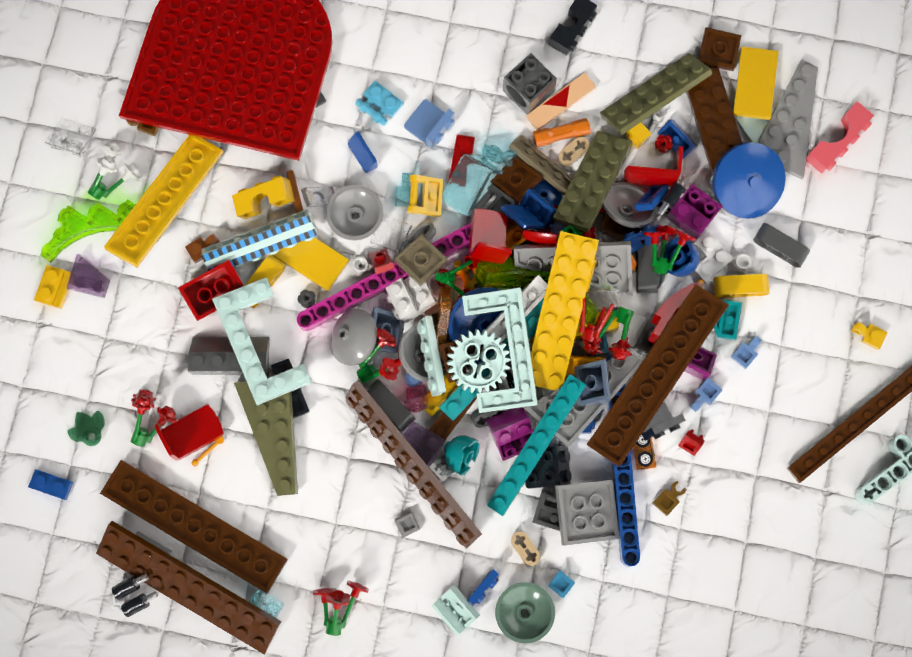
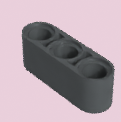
(781, 245)
(645, 279)
(392, 407)

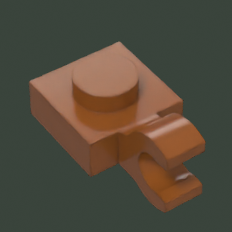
(195, 247)

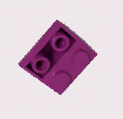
(694, 212)
(510, 431)

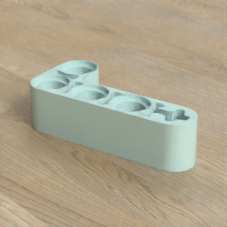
(887, 474)

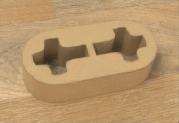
(570, 148)
(529, 545)

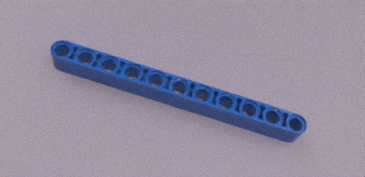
(629, 508)

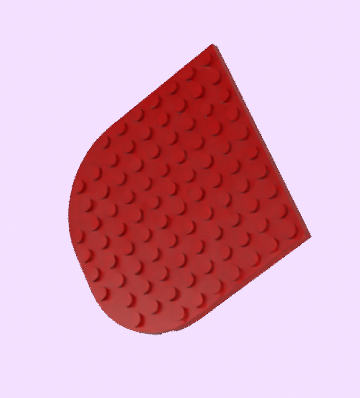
(233, 71)

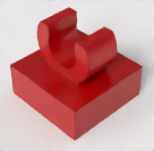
(691, 442)

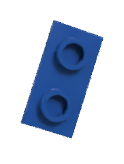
(637, 238)

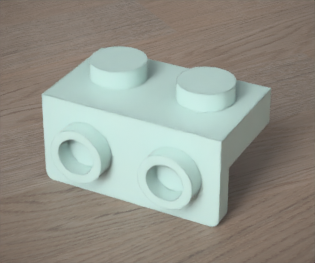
(455, 610)

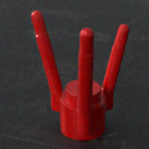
(592, 331)

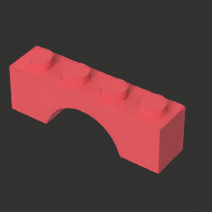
(825, 153)

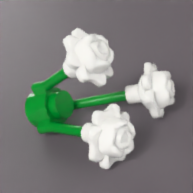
(108, 164)

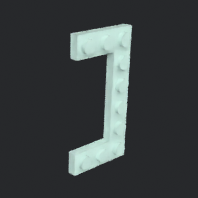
(228, 311)
(525, 391)

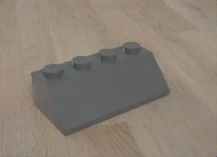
(217, 356)

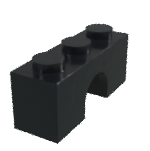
(565, 38)

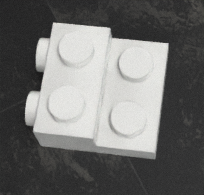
(409, 298)

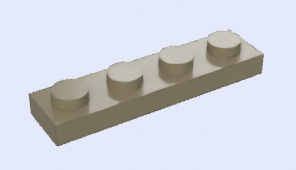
(541, 163)

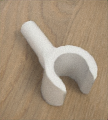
(656, 120)

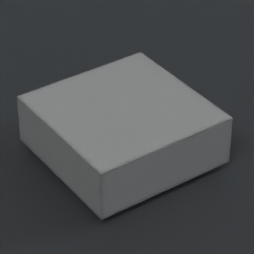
(407, 524)

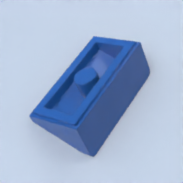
(679, 137)
(362, 153)

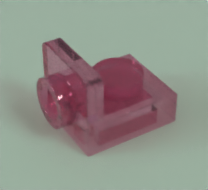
(416, 398)

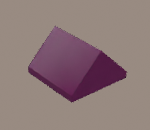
(702, 364)

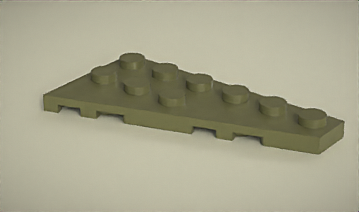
(274, 435)

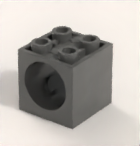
(529, 84)

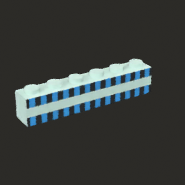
(261, 241)

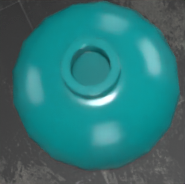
(460, 453)

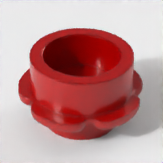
(668, 143)

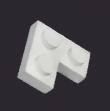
(715, 257)

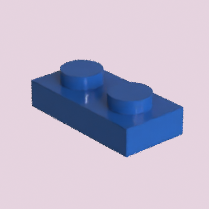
(50, 484)
(490, 581)

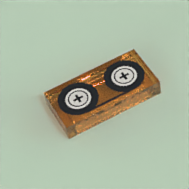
(644, 454)

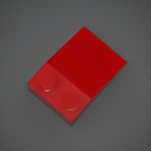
(213, 283)

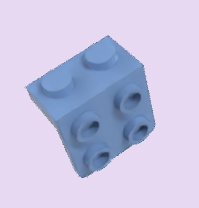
(429, 123)

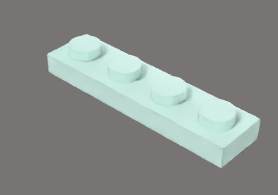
(432, 358)

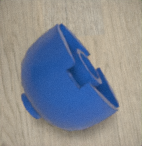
(686, 261)

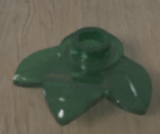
(86, 426)

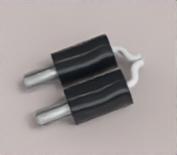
(670, 199)
(137, 603)

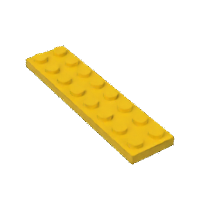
(163, 200)
(561, 309)

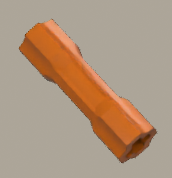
(549, 135)

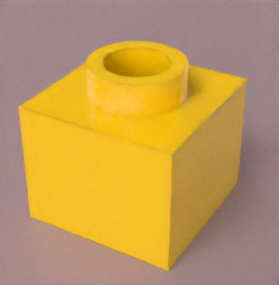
(638, 135)

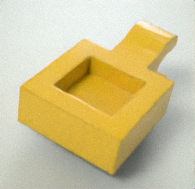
(872, 335)

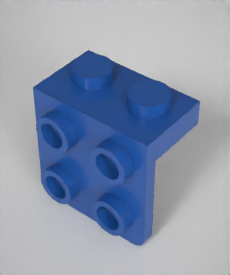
(532, 212)

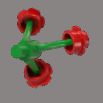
(446, 278)

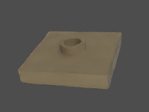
(420, 260)

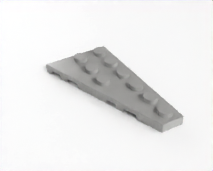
(791, 121)
(611, 269)
(581, 416)

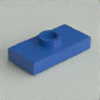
(651, 197)

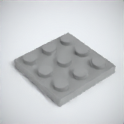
(587, 512)

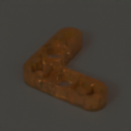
(444, 307)

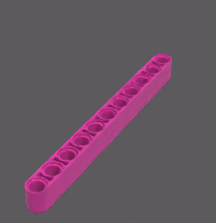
(363, 285)

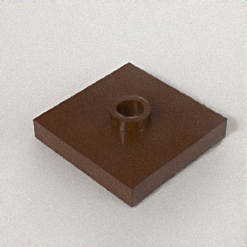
(719, 49)
(517, 179)

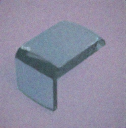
(468, 183)

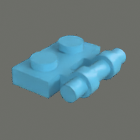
(381, 98)

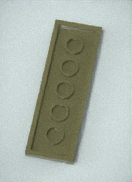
(655, 93)
(592, 181)

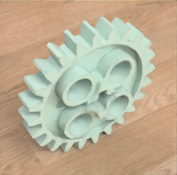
(495, 363)

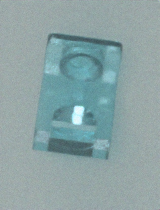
(267, 603)

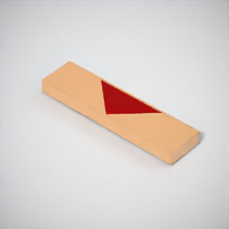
(561, 101)

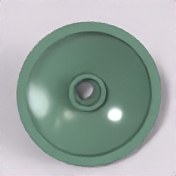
(540, 612)

